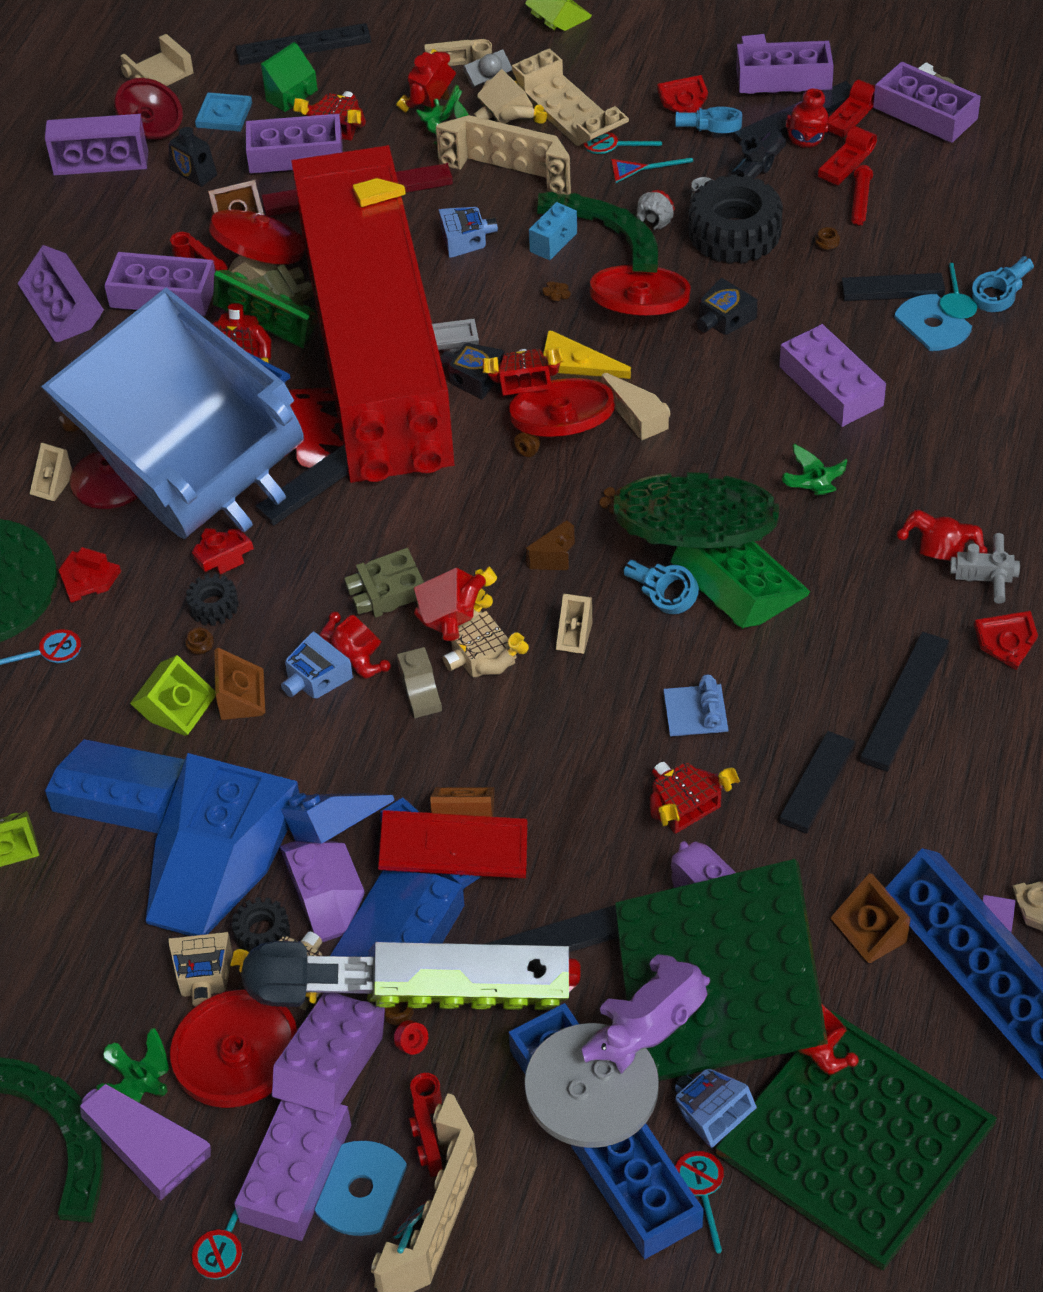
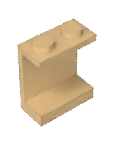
(165, 67)

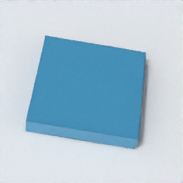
(223, 111)

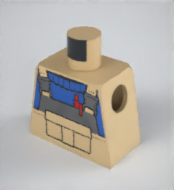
(201, 964)

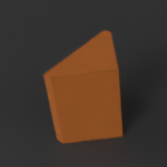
(238, 196)
(238, 686)
(463, 801)
(872, 920)

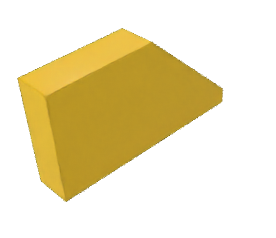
(377, 191)

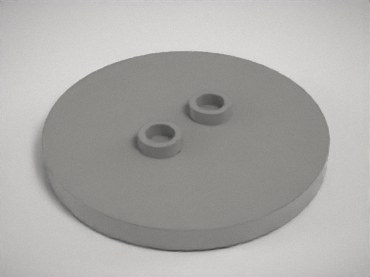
(590, 1100)

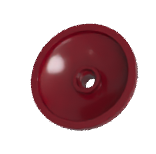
(152, 101)
(98, 484)

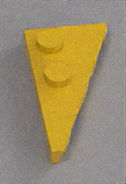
(584, 360)

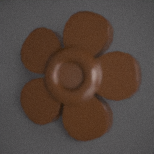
(556, 290)
(608, 500)

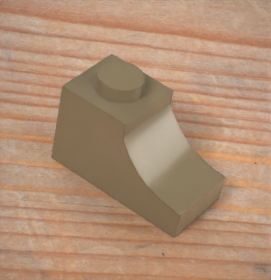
(419, 682)

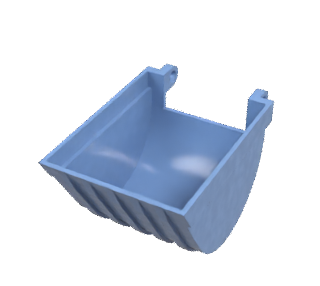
(180, 413)

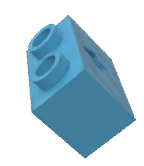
(553, 231)

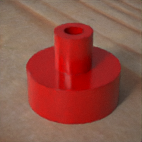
(411, 1037)

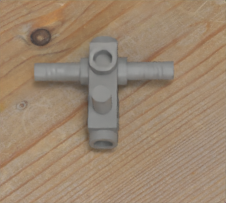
(987, 567)

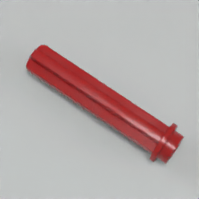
(863, 175)

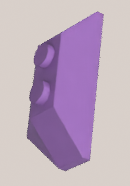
(324, 885)

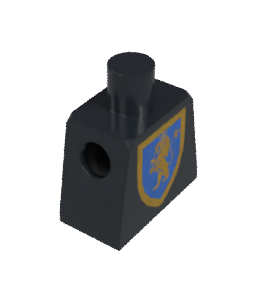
(191, 157)
(726, 308)
(467, 368)

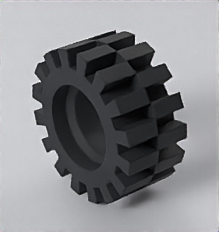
(212, 611)
(255, 913)

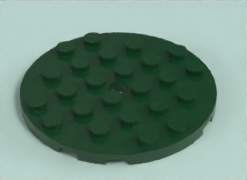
(696, 510)
(26, 577)

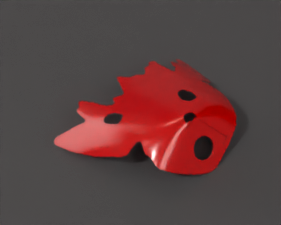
(314, 424)

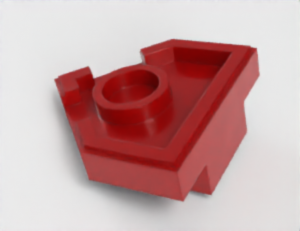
(683, 94)
(221, 550)
(87, 573)
(1007, 637)

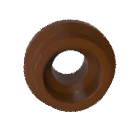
(827, 238)
(527, 444)
(199, 641)

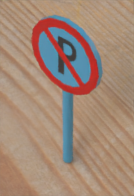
(55, 647)

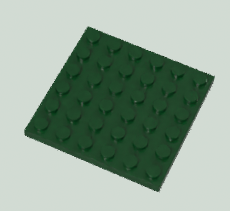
(753, 946)
(858, 1146)

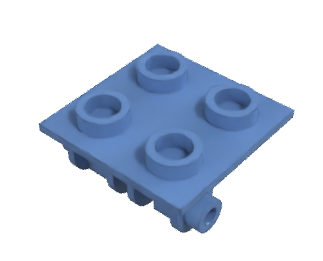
(696, 708)

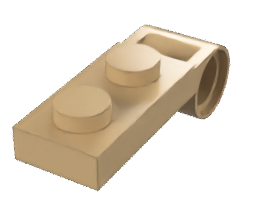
(462, 51)

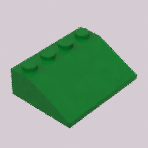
(274, 312)
(742, 581)

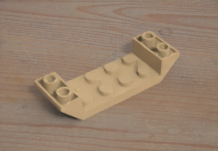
(565, 104)
(505, 147)
(418, 1264)

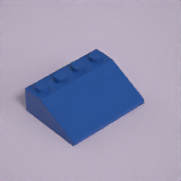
(114, 785)
(403, 910)

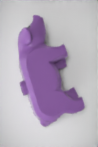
(696, 864)
(650, 1014)

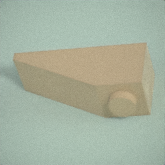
(638, 407)

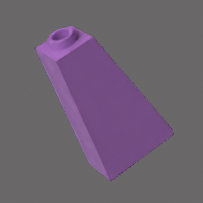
(144, 1140)

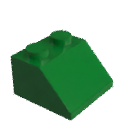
(288, 77)

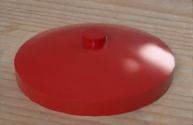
(257, 236)
(639, 292)
(565, 409)
(230, 1048)

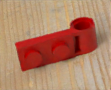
(853, 109)
(857, 147)
(188, 247)
(421, 1123)

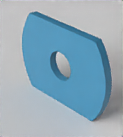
(918, 309)
(365, 1214)

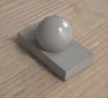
(486, 68)
(454, 334)

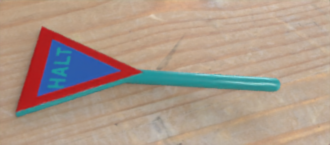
(624, 169)

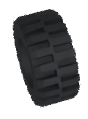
(735, 239)

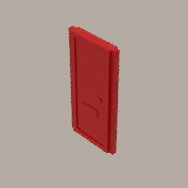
(453, 844)

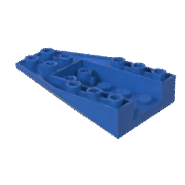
(214, 843)

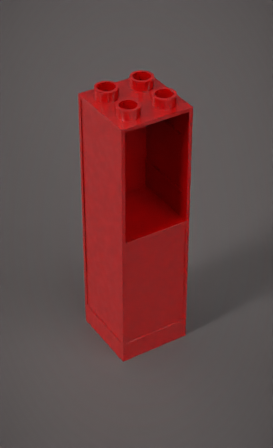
(373, 319)

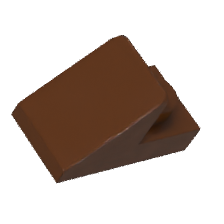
(551, 549)

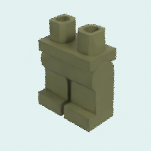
(287, 283)
(385, 583)

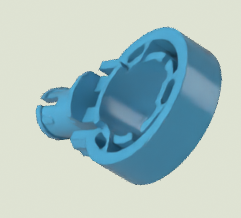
(712, 119)
(1007, 281)
(657, 582)

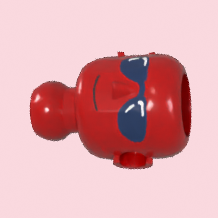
(808, 120)

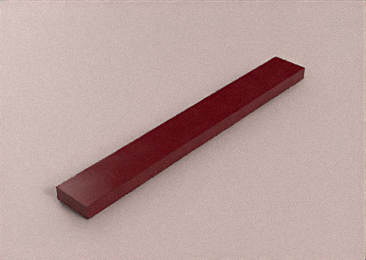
(412, 179)

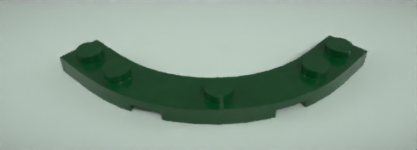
(637, 234)
(82, 1142)

